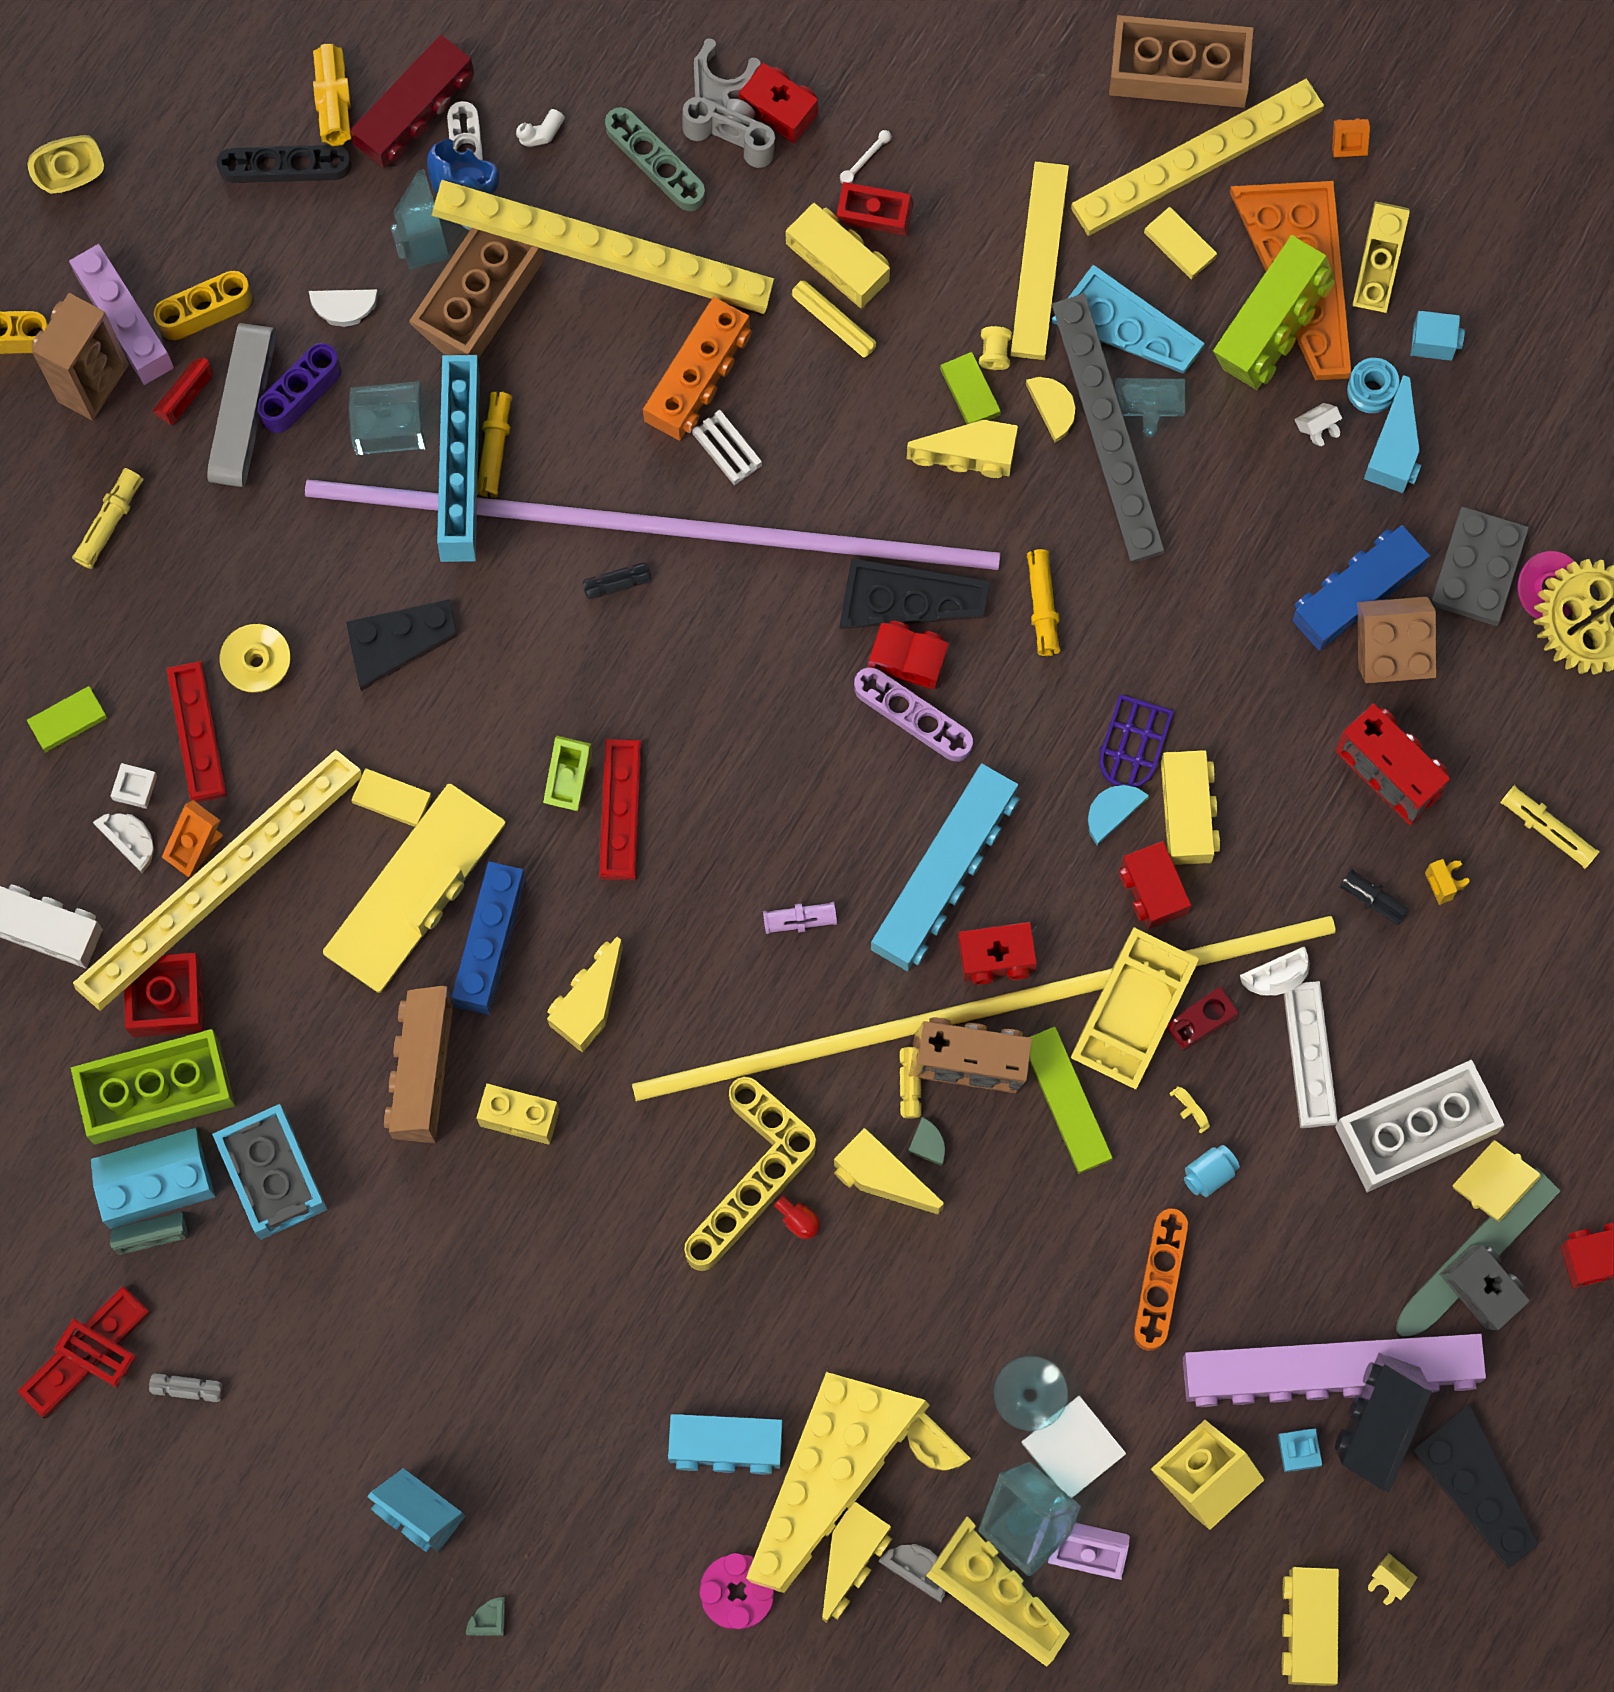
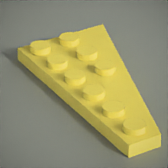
(834, 1462)

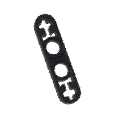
(284, 157)

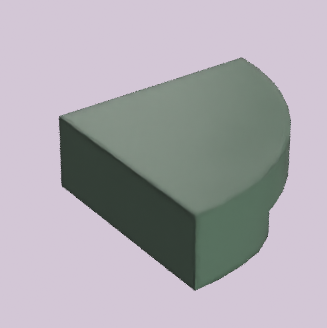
(928, 1143)
(488, 1619)

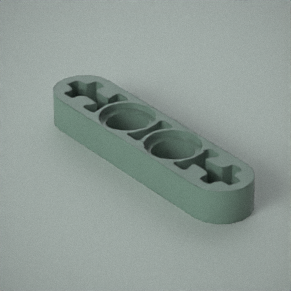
(650, 162)

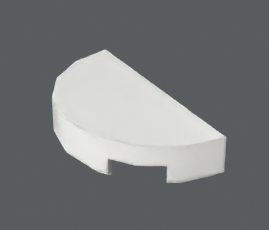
(343, 306)
(129, 837)
(1278, 975)

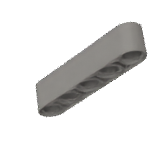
(239, 405)

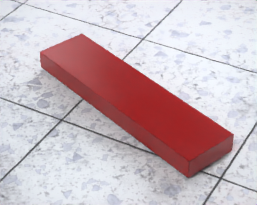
(196, 732)
(620, 809)
(60, 1375)

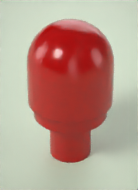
(798, 1218)

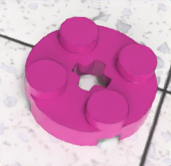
(715, 1594)

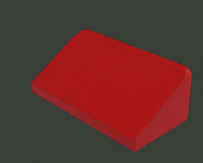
(184, 391)

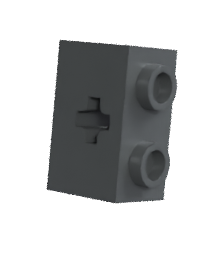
(1467, 1280)

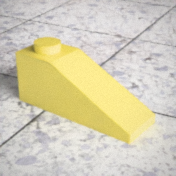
(880, 1173)

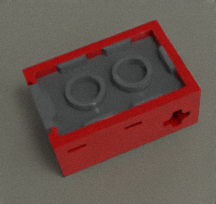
(1392, 763)

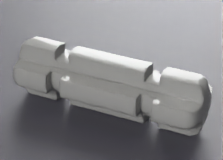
(185, 1387)

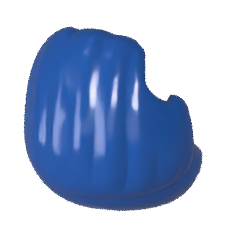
(460, 168)

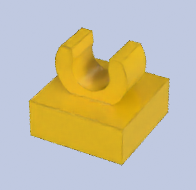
(1442, 882)

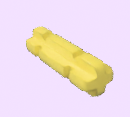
(909, 1087)

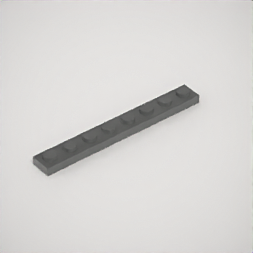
(1108, 428)

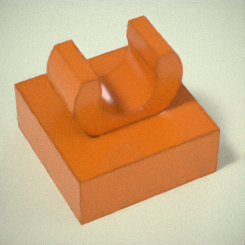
(1350, 137)

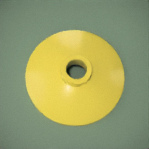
(247, 644)

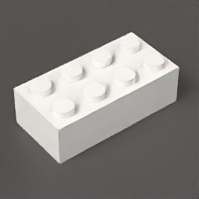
(1419, 1125)

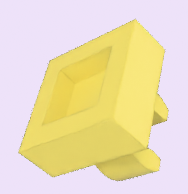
(1393, 1577)

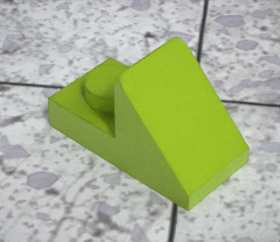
(567, 773)

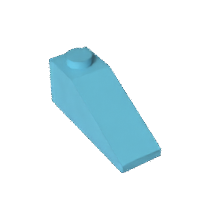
(1398, 445)

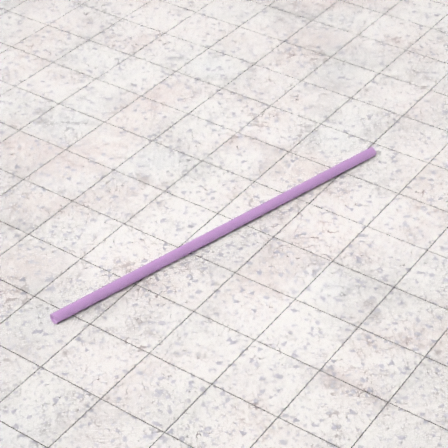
(664, 525)

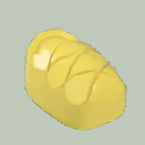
(65, 163)

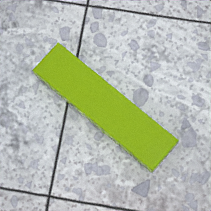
(1067, 1101)

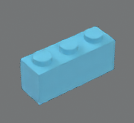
(725, 1443)

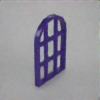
(1145, 734)

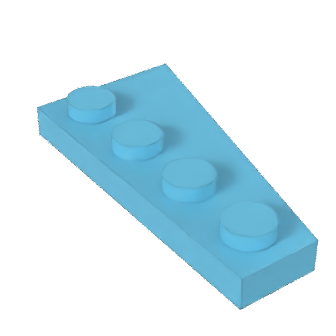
(1134, 324)

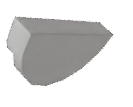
(913, 1564)

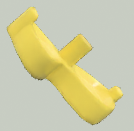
(1192, 1108)

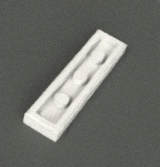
(1310, 1056)

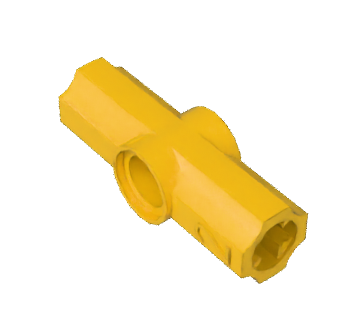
(331, 94)

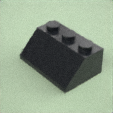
(1383, 1420)

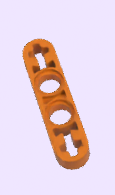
(1163, 1280)

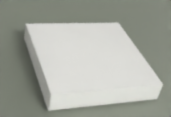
(1074, 1448)

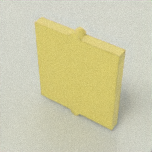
(1496, 1181)

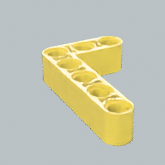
(756, 1178)

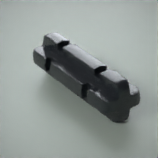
(616, 580)

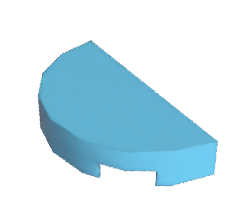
(1112, 809)

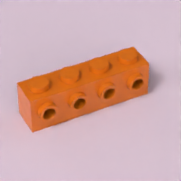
(697, 368)

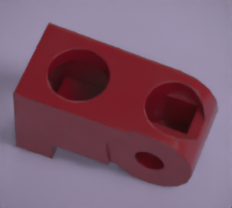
(1203, 1019)

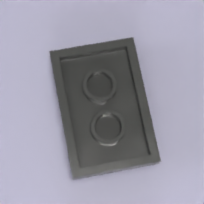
(1479, 566)

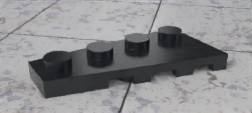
(908, 595)
(1473, 1480)

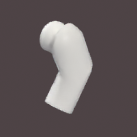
(540, 134)

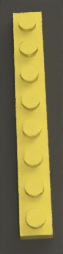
(1197, 157)

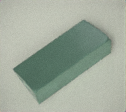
(148, 1233)

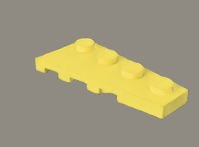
(986, 1586)

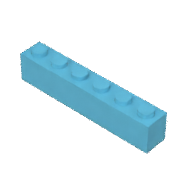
(458, 458)
(945, 867)

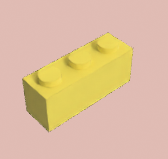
(838, 254)
(1189, 807)
(1311, 1626)

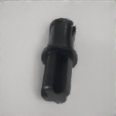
(1374, 897)

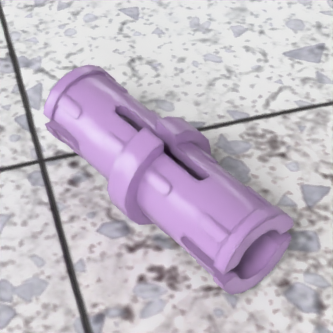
(800, 917)

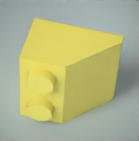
(1208, 1474)

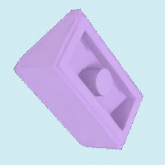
(1093, 1551)

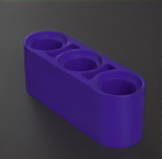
(303, 372)

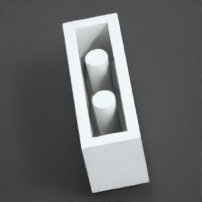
(47, 926)

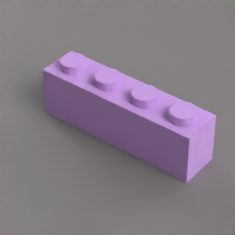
(128, 322)

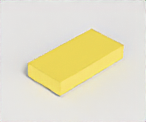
(1180, 243)
(391, 798)

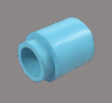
(1211, 1171)

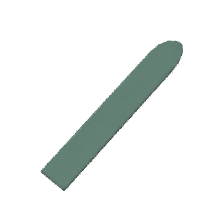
(1436, 1295)

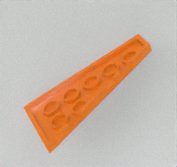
(1309, 214)

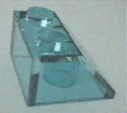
(416, 232)
(386, 418)
(1028, 1517)

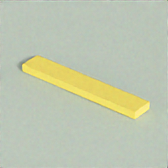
(1039, 261)

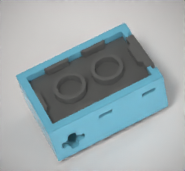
(269, 1172)

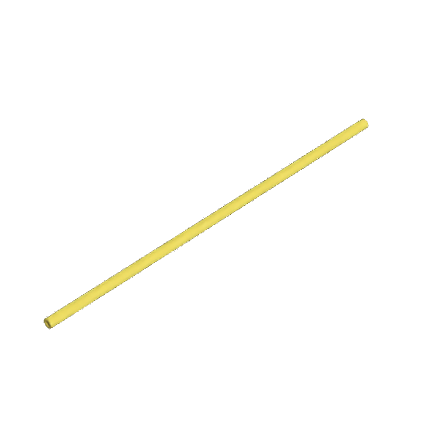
(960, 1013)

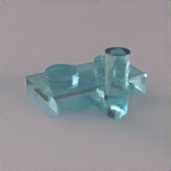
(1151, 399)

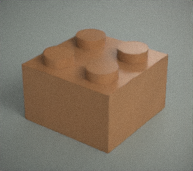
(1396, 639)

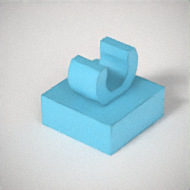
(1299, 1450)

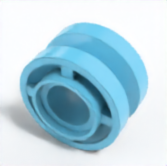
(1373, 400)

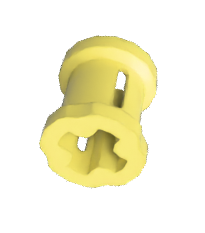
(995, 348)

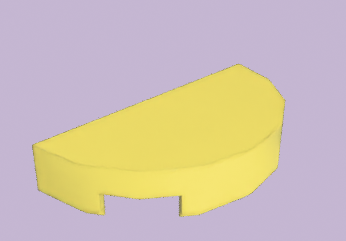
(1054, 405)
(934, 1446)

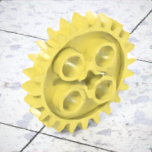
(1573, 589)

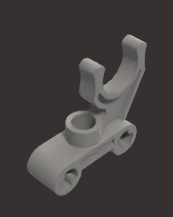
(721, 113)

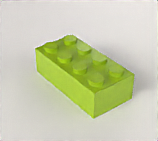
(1275, 313)
(152, 1087)

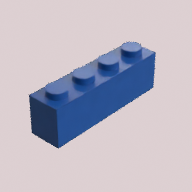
(1369, 578)
(489, 938)

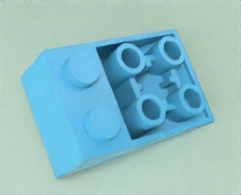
(422, 1512)

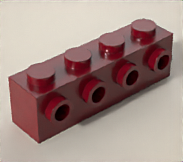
(412, 102)

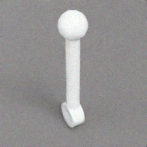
(848, 176)

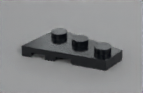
(396, 637)

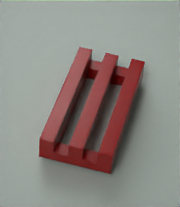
(121, 1369)

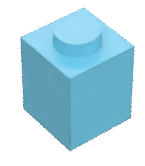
(1436, 335)

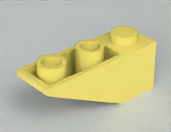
(1381, 256)
(975, 446)
(586, 1007)
(852, 1546)

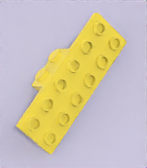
(414, 888)

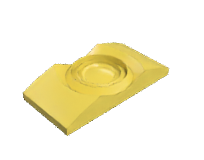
(1134, 1008)

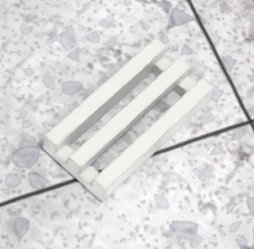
(710, 425)

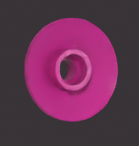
(1534, 572)

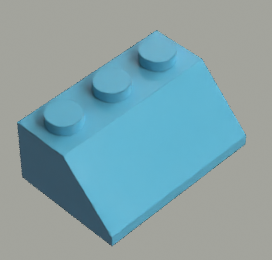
(151, 1178)

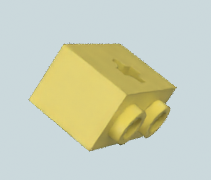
(518, 1114)

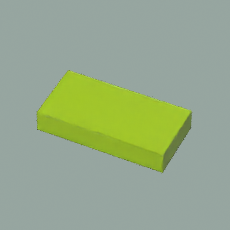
(970, 389)
(67, 719)

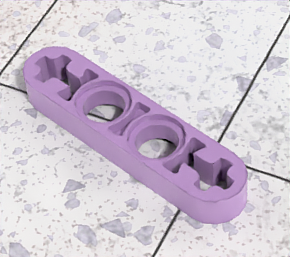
(917, 709)

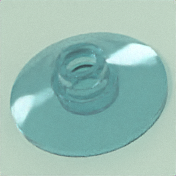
(1034, 1374)

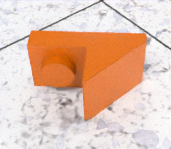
(192, 839)

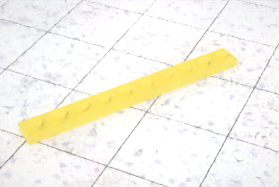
(602, 246)
(217, 880)

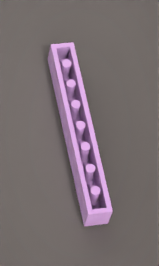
(1325, 1368)

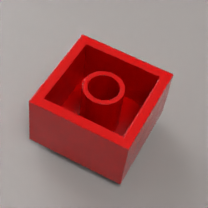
(166, 998)

